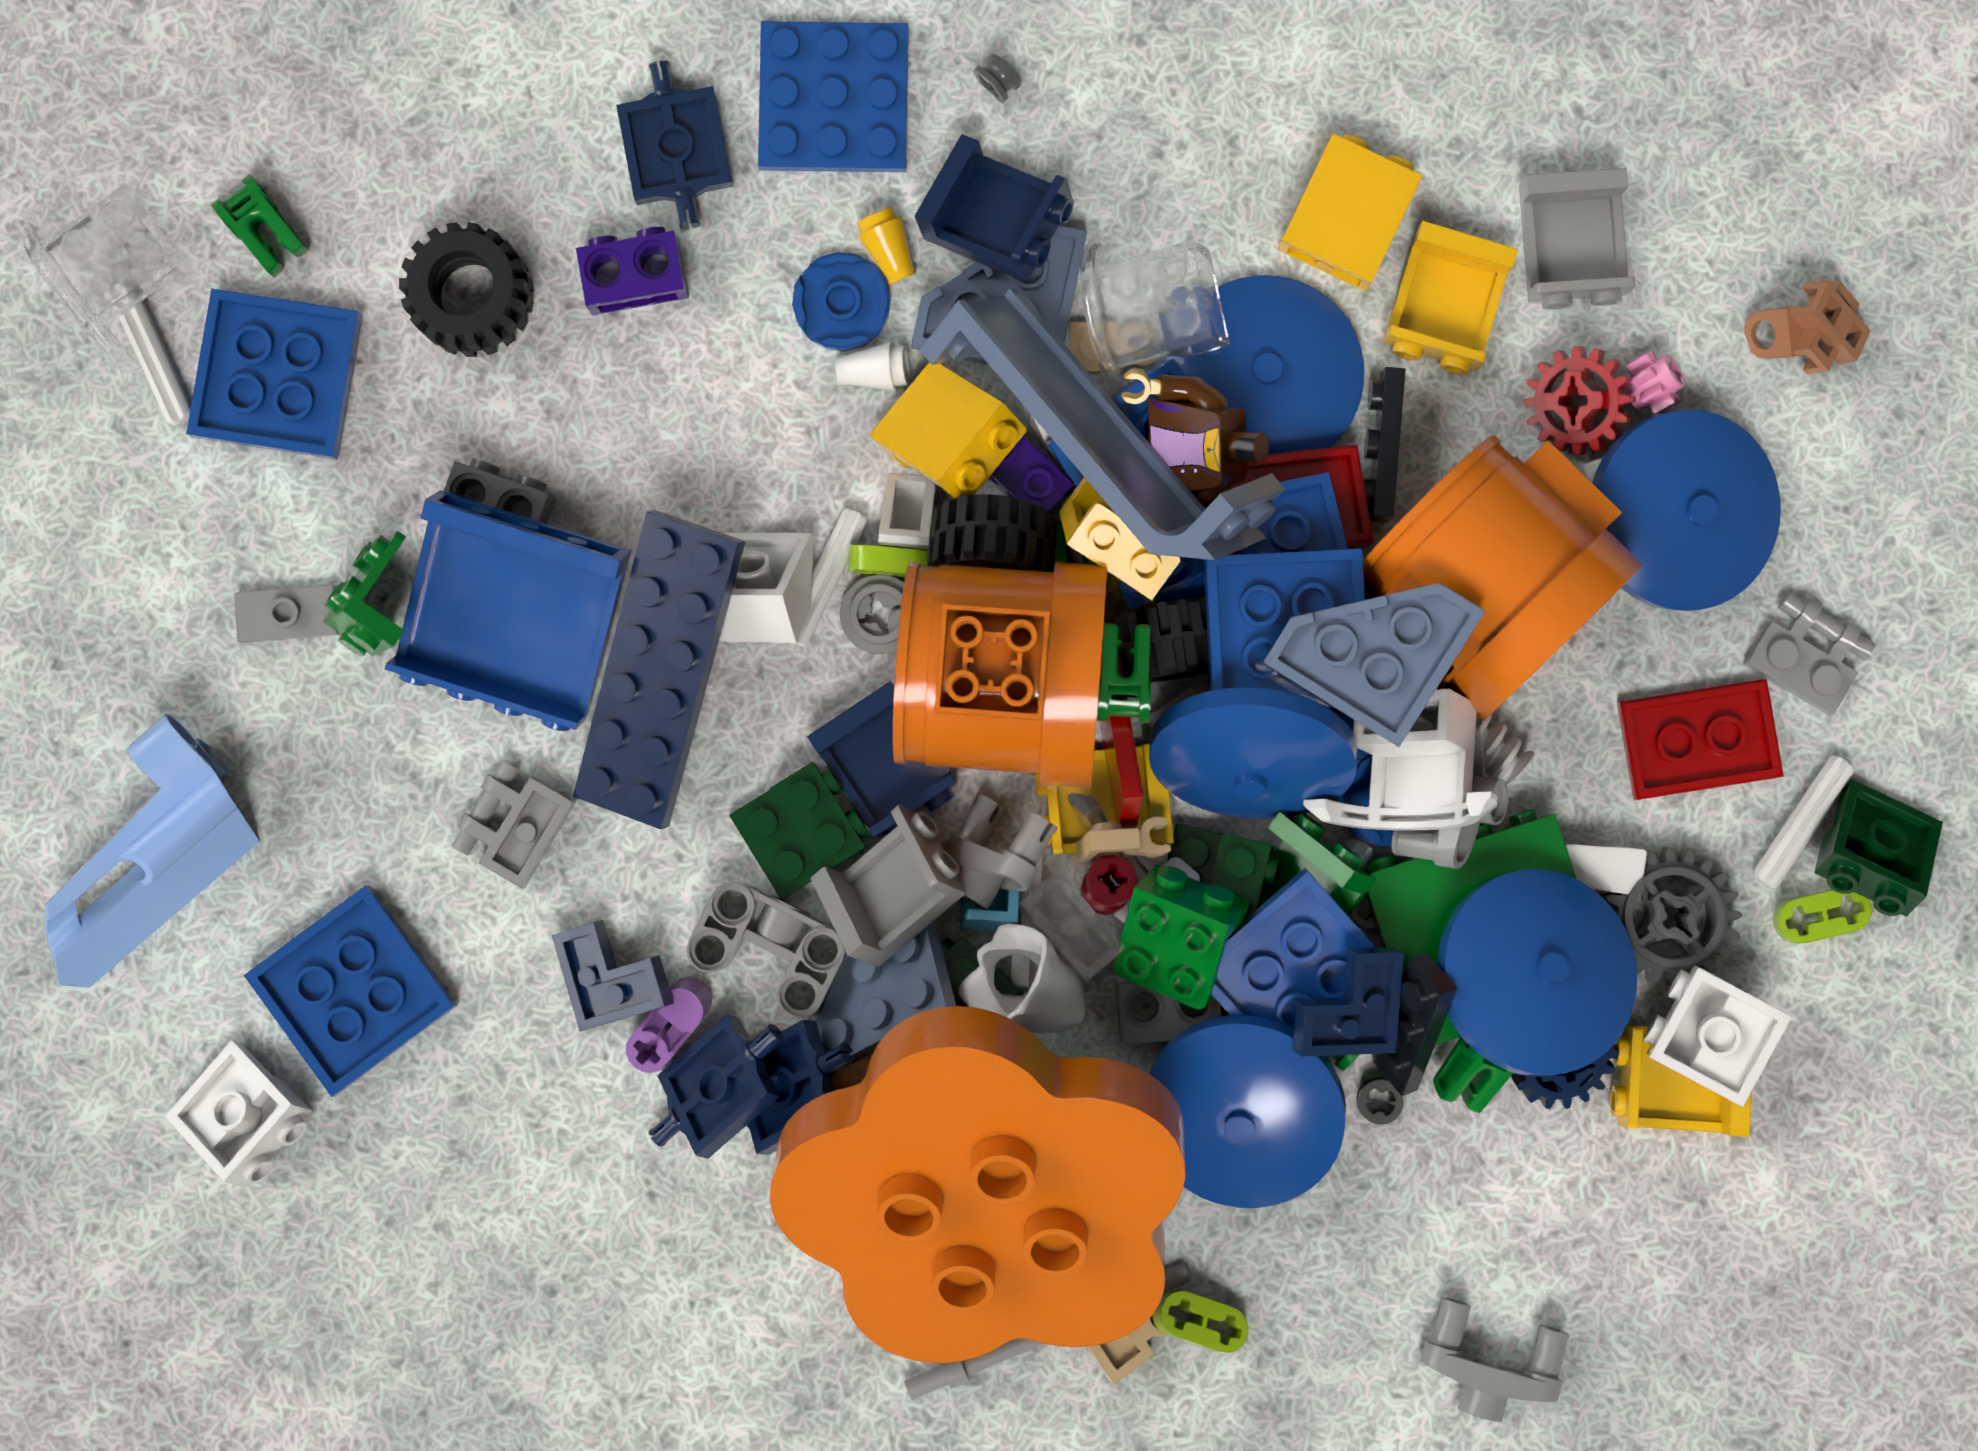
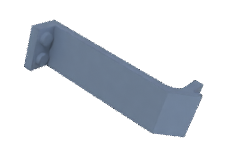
(1098, 434)

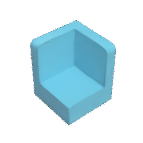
(1002, 910)

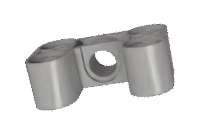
(776, 928)

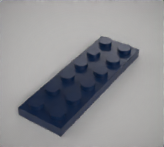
(658, 668)

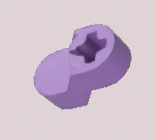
(655, 1043)

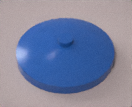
(1287, 362)
(1692, 506)
(1252, 752)
(1538, 972)
(1252, 1110)

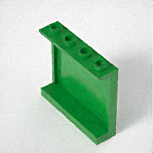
(1417, 897)

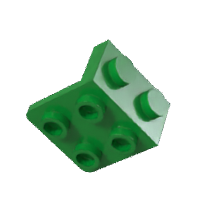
(360, 625)
(1333, 866)
(1177, 934)

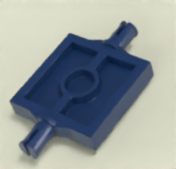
(674, 145)
(799, 1074)
(717, 1086)

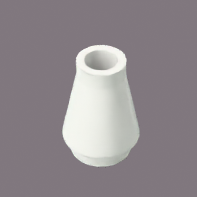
(875, 367)

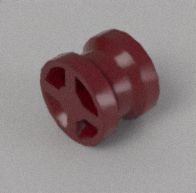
(1104, 895)

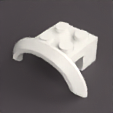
(1423, 780)

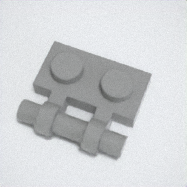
(1800, 666)
(525, 832)

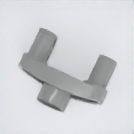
(1453, 846)
(988, 871)
(1487, 1387)

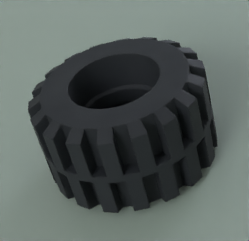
(443, 256)
(992, 534)
(1176, 638)

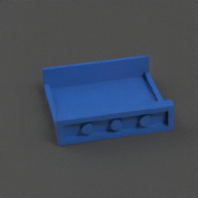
(509, 611)

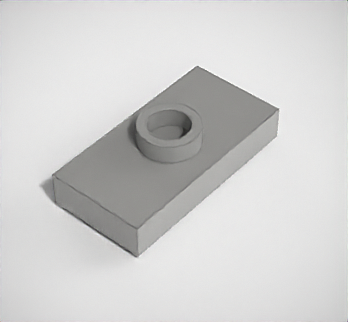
(282, 614)

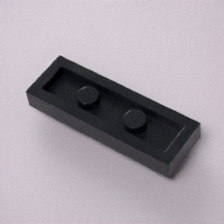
(1384, 442)
(1422, 1012)

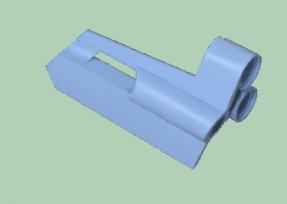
(180, 847)

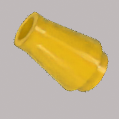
(887, 244)

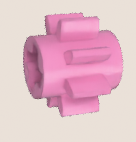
(1655, 382)

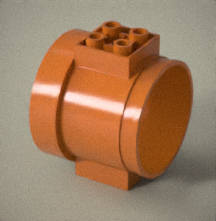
(1519, 545)
(1000, 669)

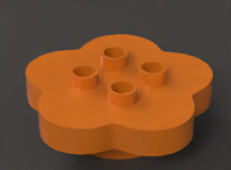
(985, 1189)

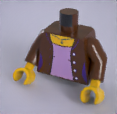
(1198, 432)

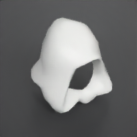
(1055, 997)

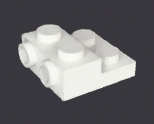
(1716, 1034)
(239, 1116)

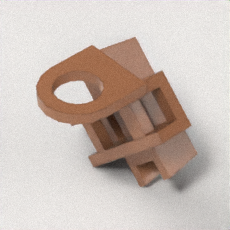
(1811, 333)

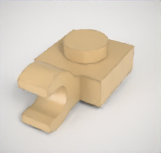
(1111, 839)

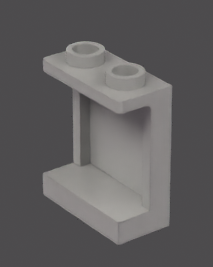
(1575, 237)
(891, 889)

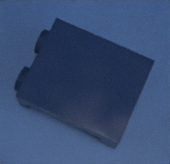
(993, 211)
(861, 758)

